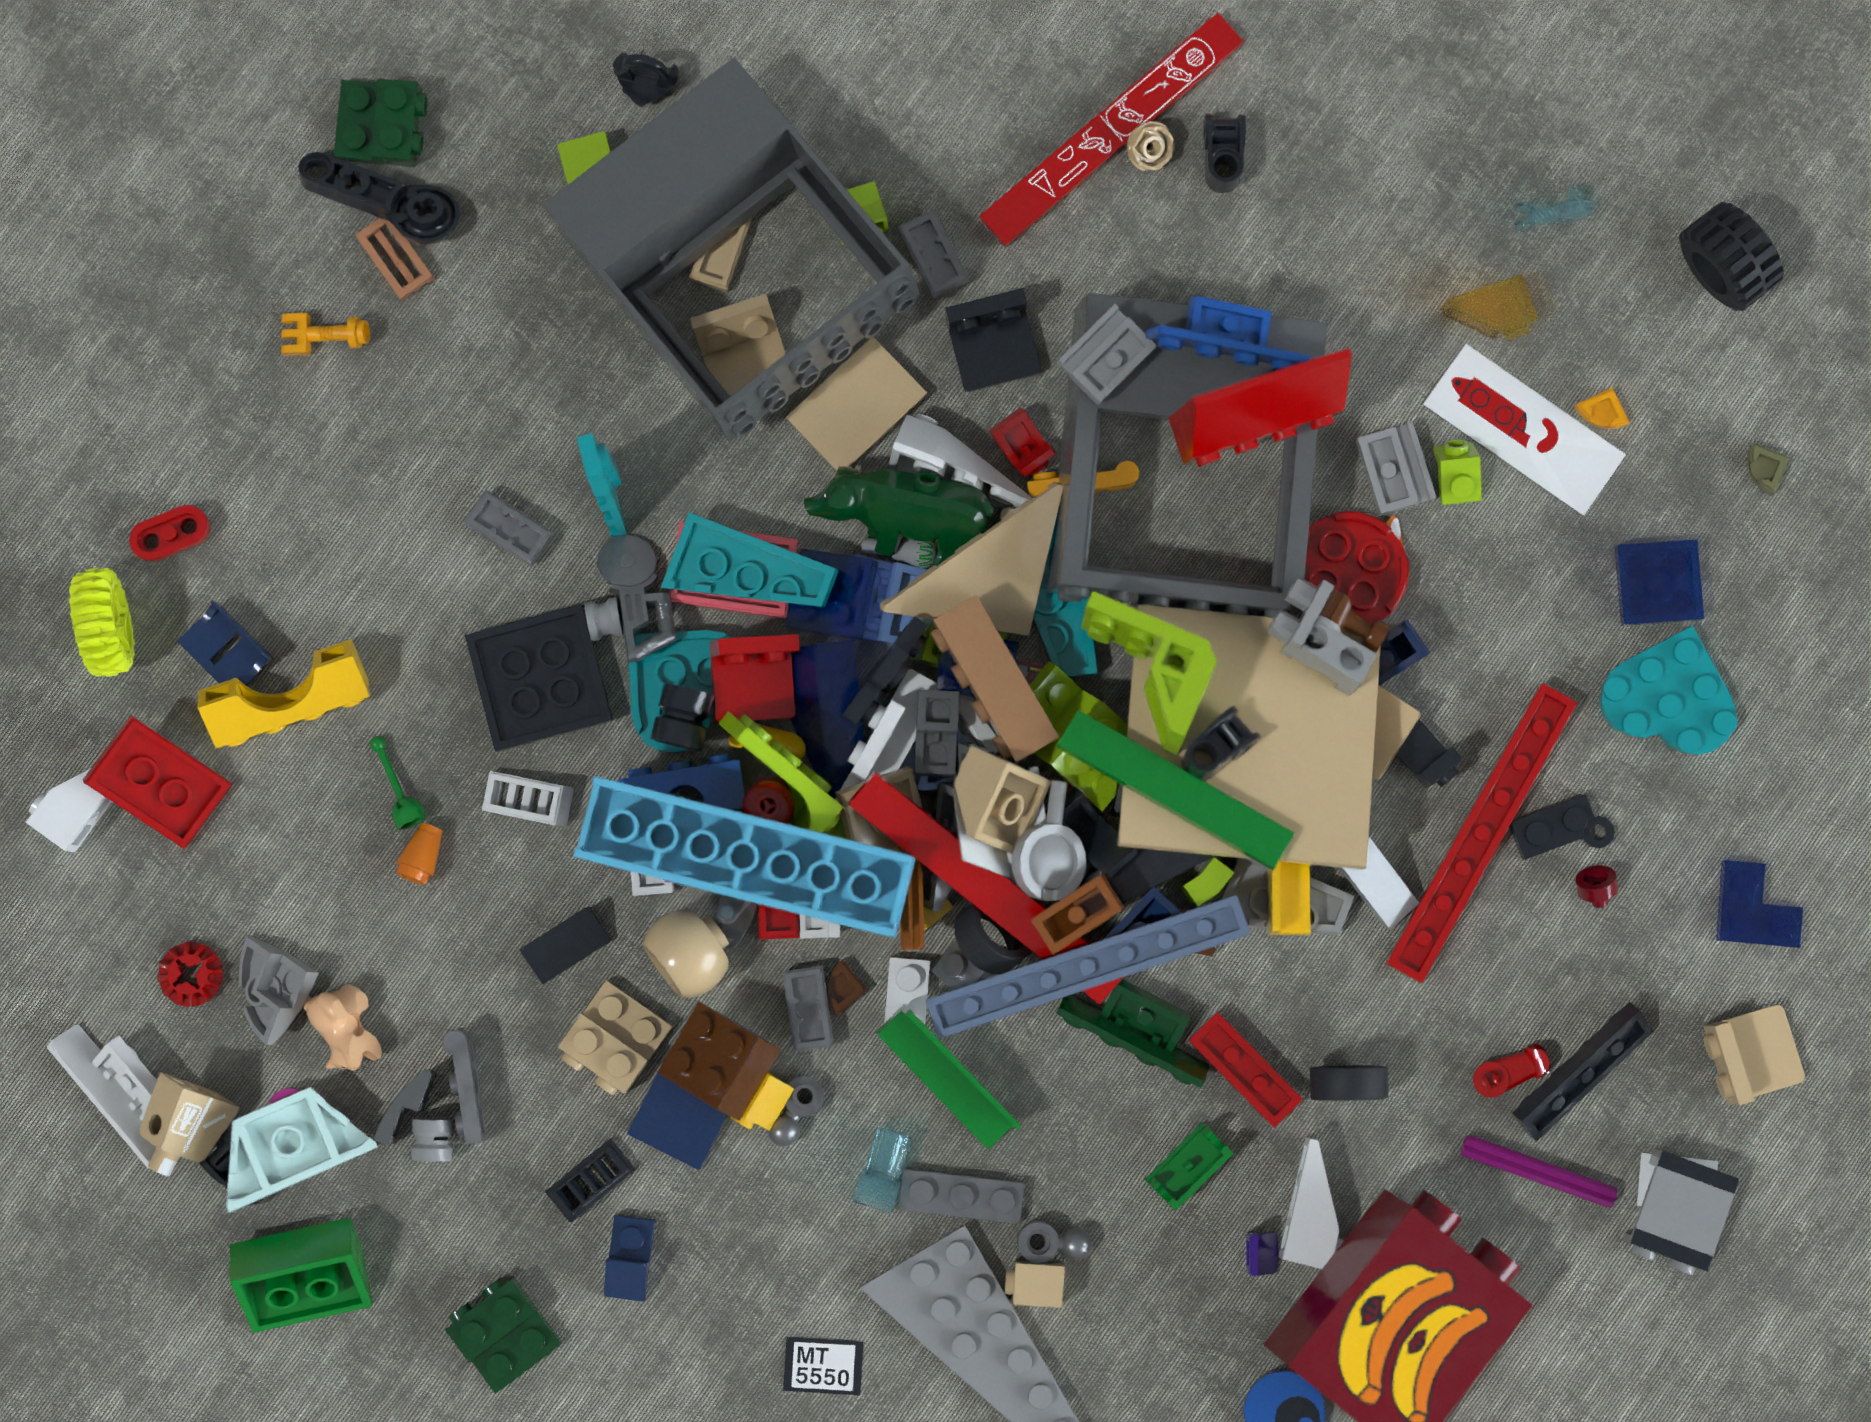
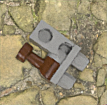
(1317, 636)

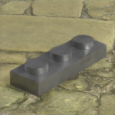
(961, 1196)

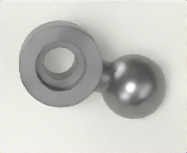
(786, 1127)
(1074, 1243)

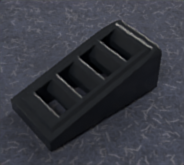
(565, 1205)

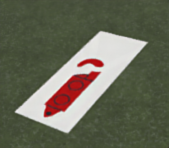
(1524, 429)

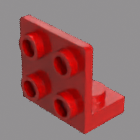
(753, 676)

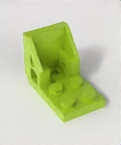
(1179, 668)

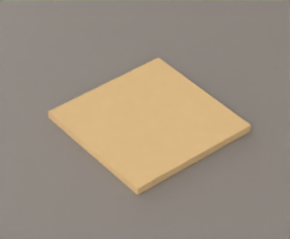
(1303, 772)

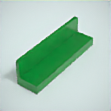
(946, 1077)

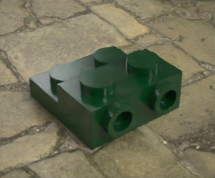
(380, 122)
(502, 1333)

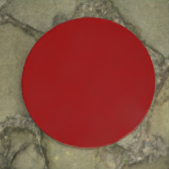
(1360, 560)

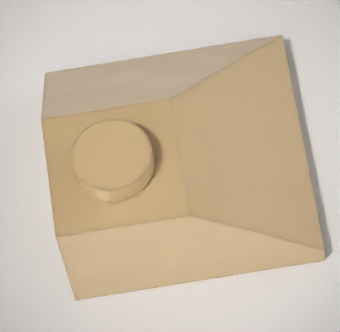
(997, 798)

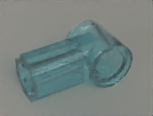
(880, 1178)

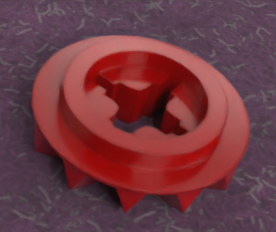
(209, 974)

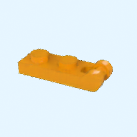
(1121, 478)

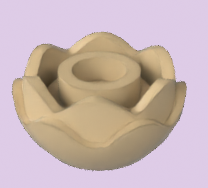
(1161, 146)

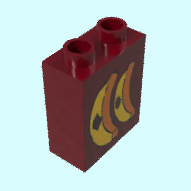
(1401, 1315)

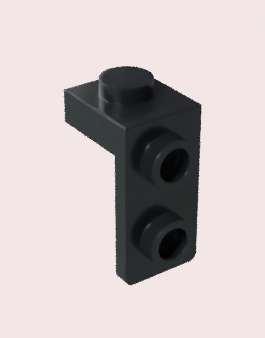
(1428, 758)
(1095, 834)

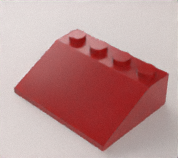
(1262, 408)

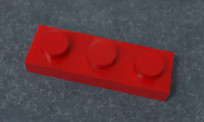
(1245, 1069)

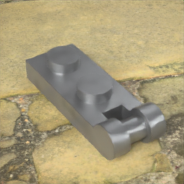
(465, 1085)

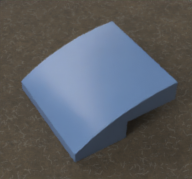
(889, 581)

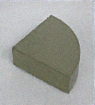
(1766, 467)

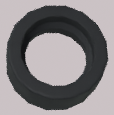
(981, 949)
(1349, 1083)

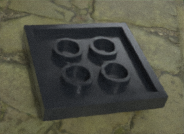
(538, 678)

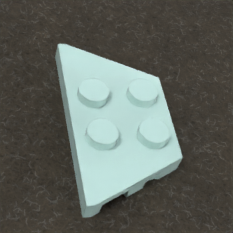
(288, 1145)

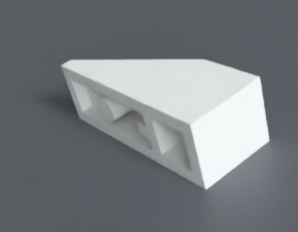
(68, 812)
(1311, 1222)

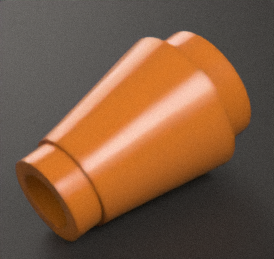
(420, 855)

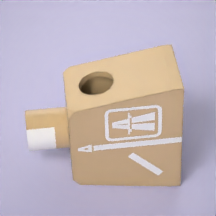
(183, 1122)

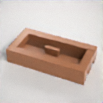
(413, 285)

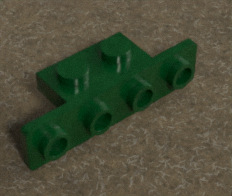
(1141, 1026)

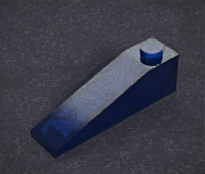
(823, 688)

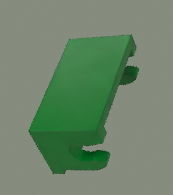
(1188, 1166)

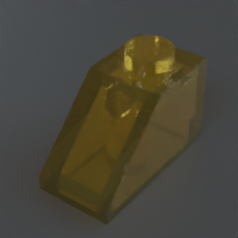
(1495, 309)

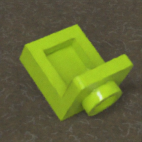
(1458, 472)

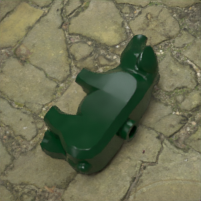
(905, 506)

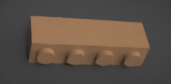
(994, 679)

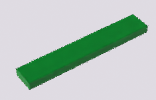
(1175, 790)

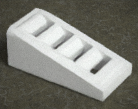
(559, 807)

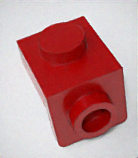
(1022, 443)

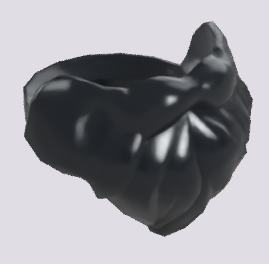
(644, 77)

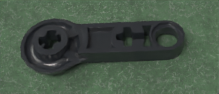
(384, 198)

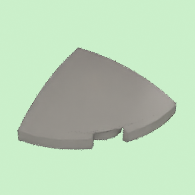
(274, 987)

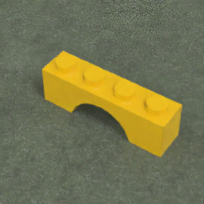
(237, 712)

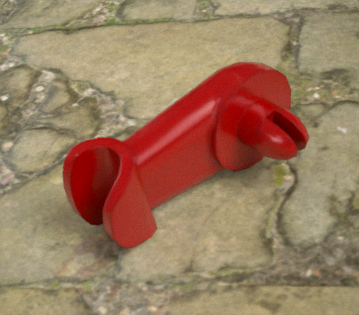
(1505, 1073)

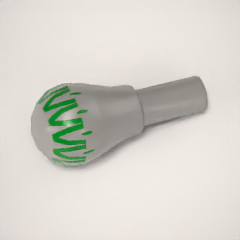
(910, 552)

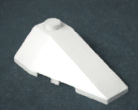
(933, 449)

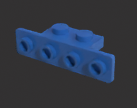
(1226, 329)

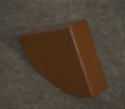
(843, 988)

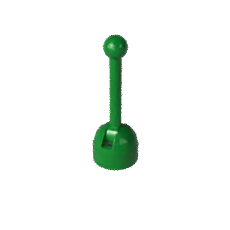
(407, 810)

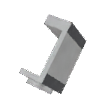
(1682, 1212)

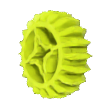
(101, 622)

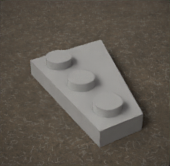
(1250, 883)

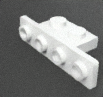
(892, 732)
(111, 1080)

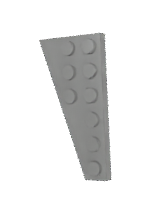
(966, 1320)

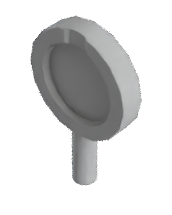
(1049, 856)

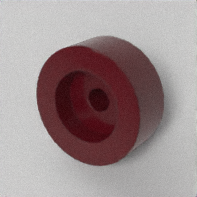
(1597, 885)

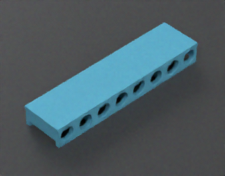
(745, 857)

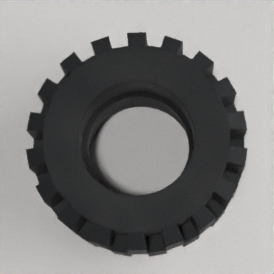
(1731, 256)

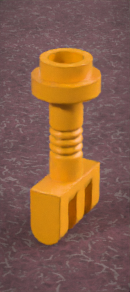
(355, 332)

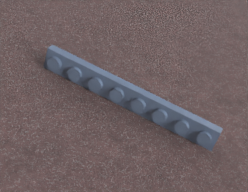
(1088, 967)

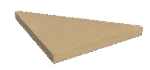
(997, 566)

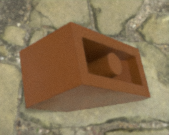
(1078, 913)

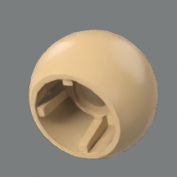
(687, 952)

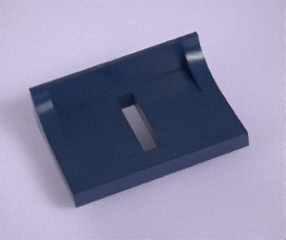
(212, 634)

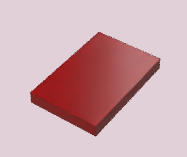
(157, 782)

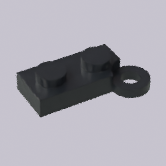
(1559, 827)

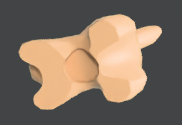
(338, 1022)

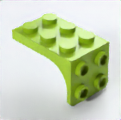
(813, 806)

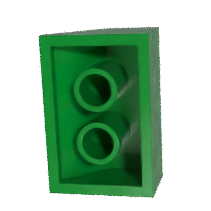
(300, 1275)

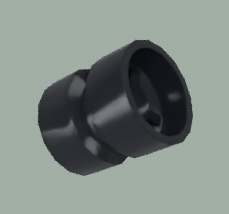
(682, 717)

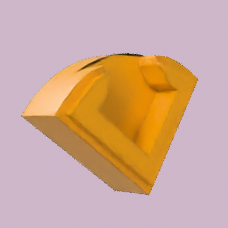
(1603, 410)

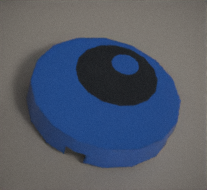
(1283, 1398)

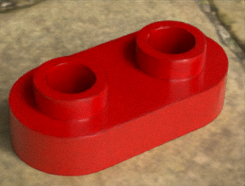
(171, 533)

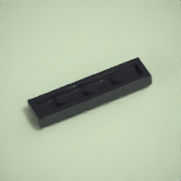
(1582, 1071)

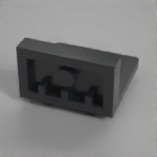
(992, 340)

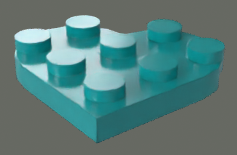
(681, 664)
(1670, 694)

